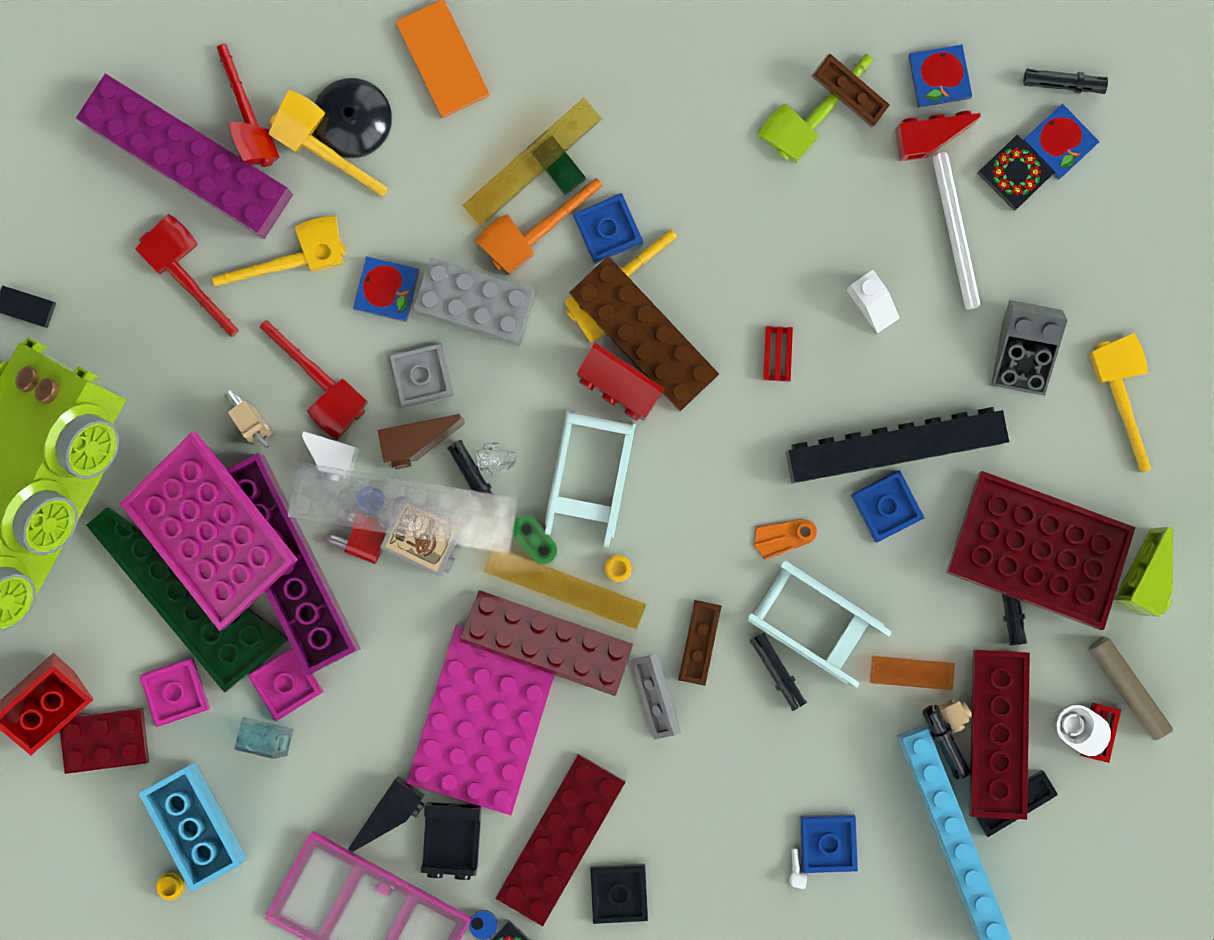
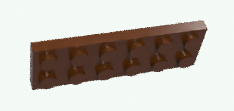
(643, 333)

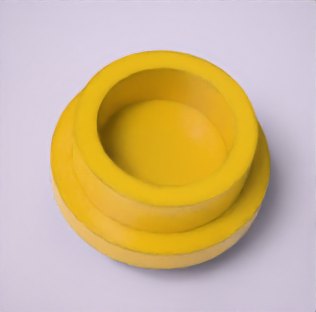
(618, 568)
(170, 886)

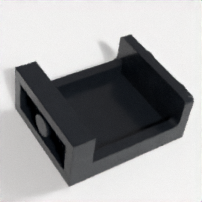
(451, 840)

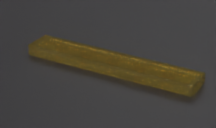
(532, 162)
(566, 588)

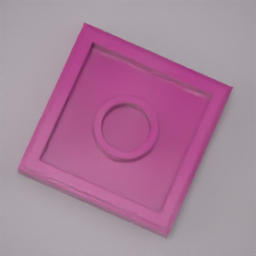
(284, 684)
(174, 692)

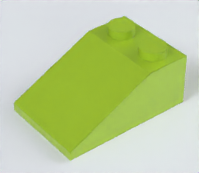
(1150, 577)

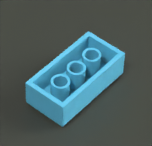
(193, 827)

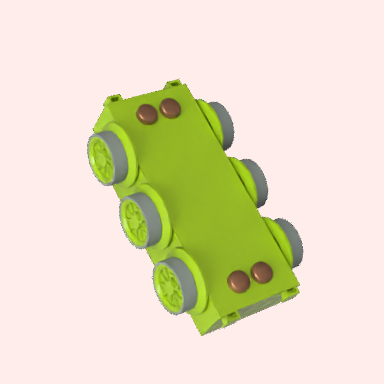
(52, 456)

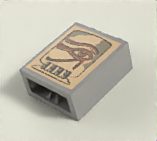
(425, 554)

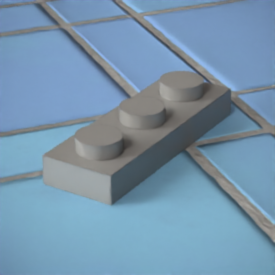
(655, 696)

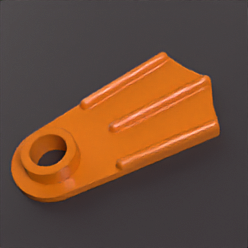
(782, 537)

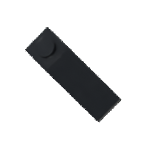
(393, 810)

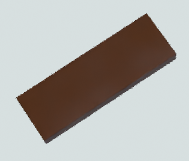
(850, 90)
(699, 642)

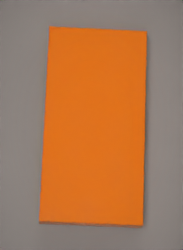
(442, 58)

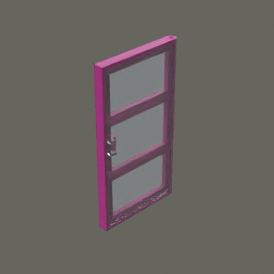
(350, 898)

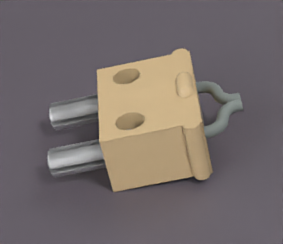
(248, 420)

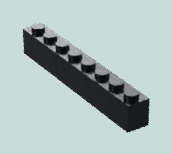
(897, 446)

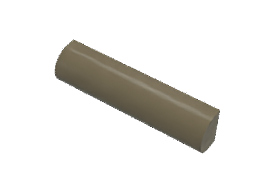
(1130, 688)

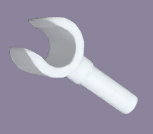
(797, 879)

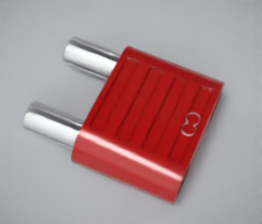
(361, 544)

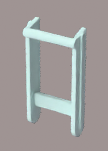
(580, 508)
(846, 641)

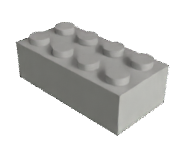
(474, 301)

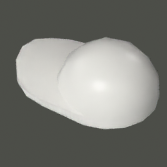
(1082, 729)

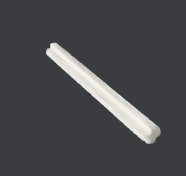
(956, 231)

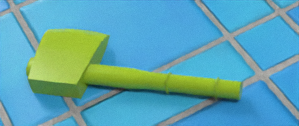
(790, 133)

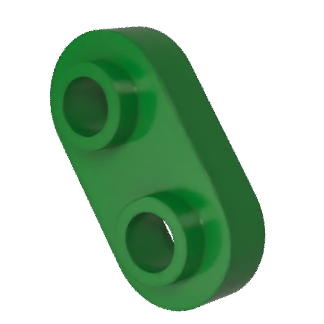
(535, 539)

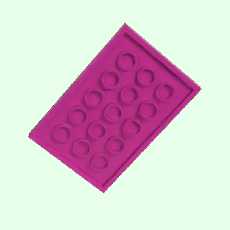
(208, 531)
(480, 727)

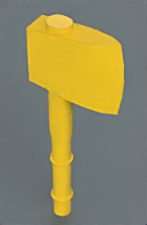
(295, 125)
(320, 249)
(584, 321)
(1113, 364)

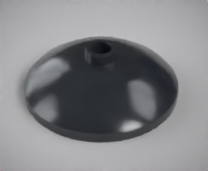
(362, 131)

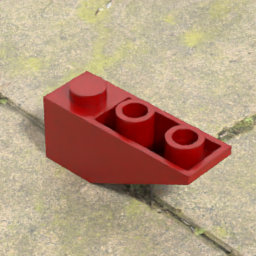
(924, 137)

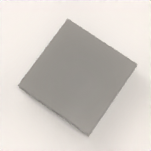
(421, 375)

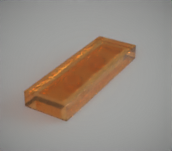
(912, 672)

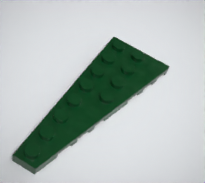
(225, 653)

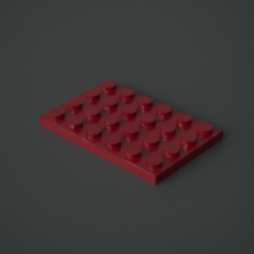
(1041, 550)

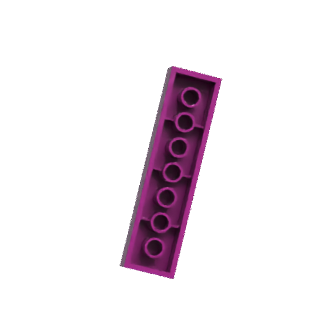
(184, 156)
(302, 593)

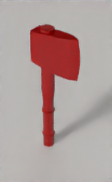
(250, 140)
(164, 248)
(339, 404)

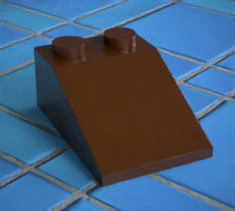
(412, 441)

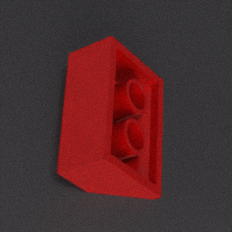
(619, 382)
(42, 704)

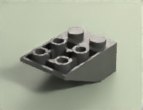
(1028, 347)

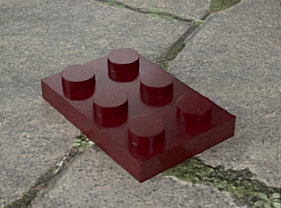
(104, 741)

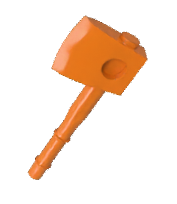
(511, 248)

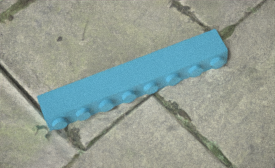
(953, 835)

